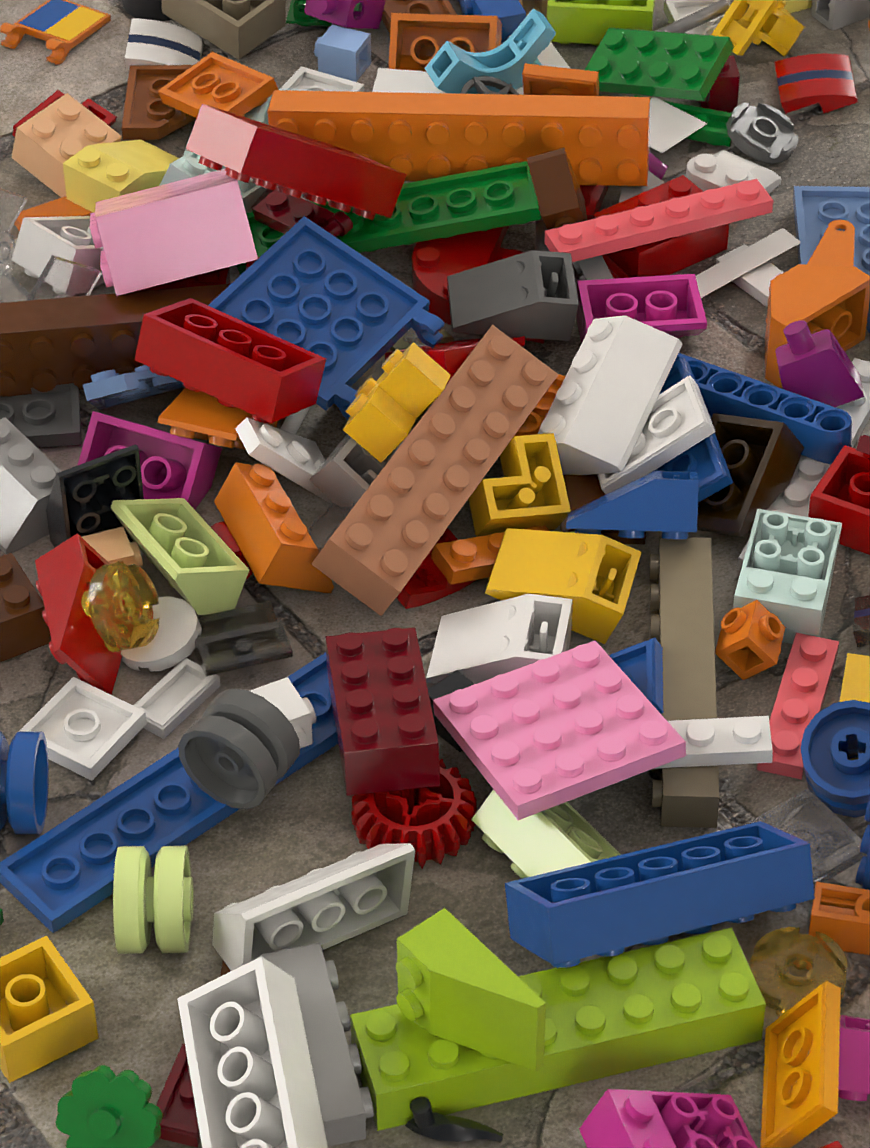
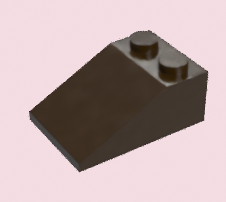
(761, 464)

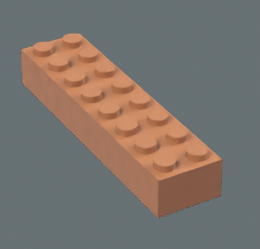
(434, 471)

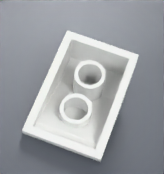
(57, 236)

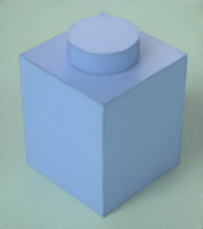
(343, 52)

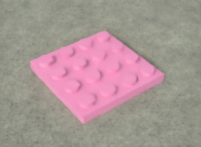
(558, 729)

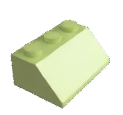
(185, 551)
(542, 841)

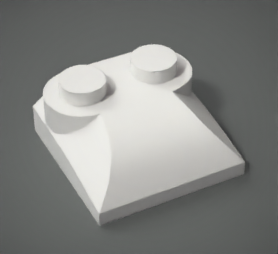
(727, 169)

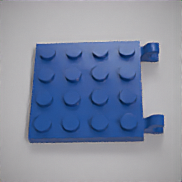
(329, 303)

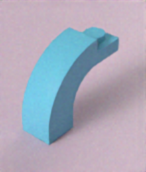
(454, 66)

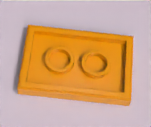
(801, 1068)

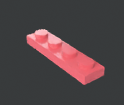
(798, 701)

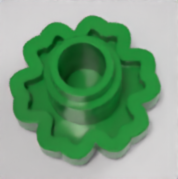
(109, 1111)

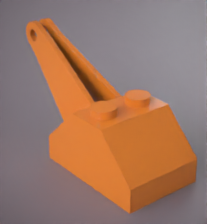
(823, 293)

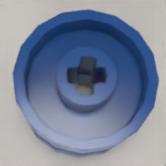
(826, 747)
(24, 782)

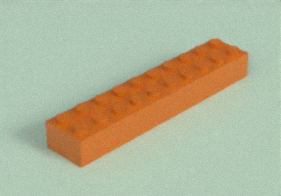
(472, 132)

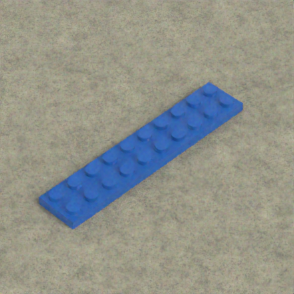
(158, 807)

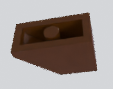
(557, 189)

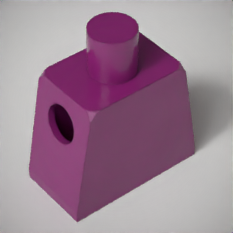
(343, 14)
(817, 366)

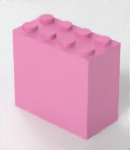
(172, 232)

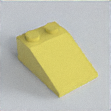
(113, 171)

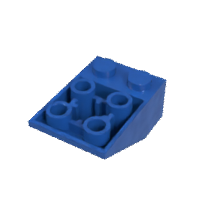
(652, 503)

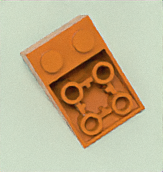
(202, 417)

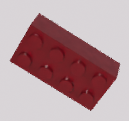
(382, 711)

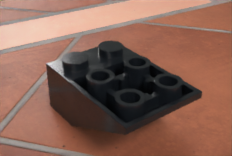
(85, 493)

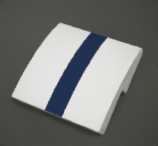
(161, 44)

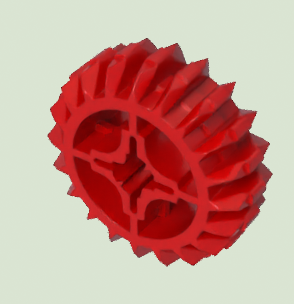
(428, 818)

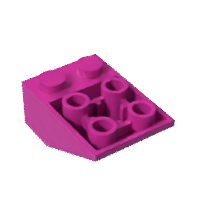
(665, 1121)

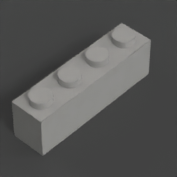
(332, 1059)

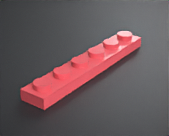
(660, 221)

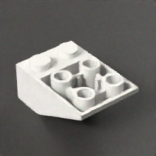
(500, 637)

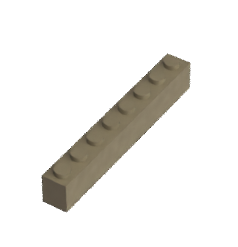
(689, 678)

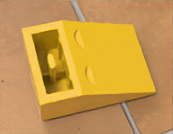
(571, 566)

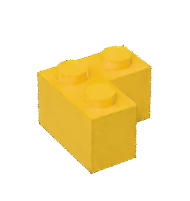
(388, 407)
(527, 494)

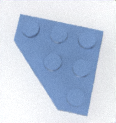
(114, 389)

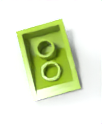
(468, 993)

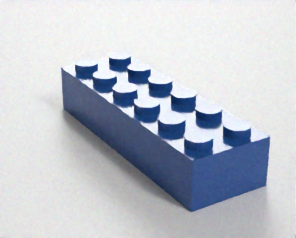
(659, 893)

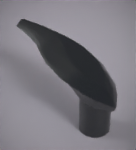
(447, 1127)

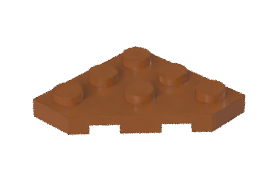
(144, 112)

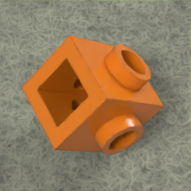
(750, 639)

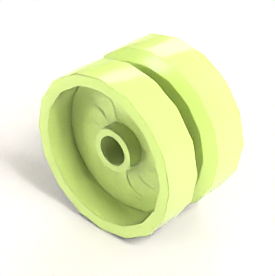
(150, 899)

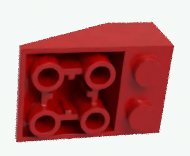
(62, 580)

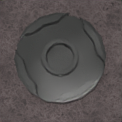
(762, 133)

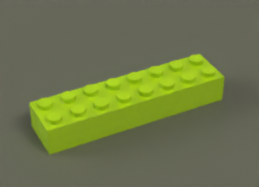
(598, 1023)

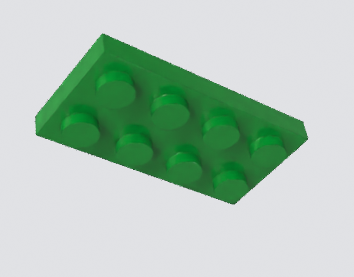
(659, 63)

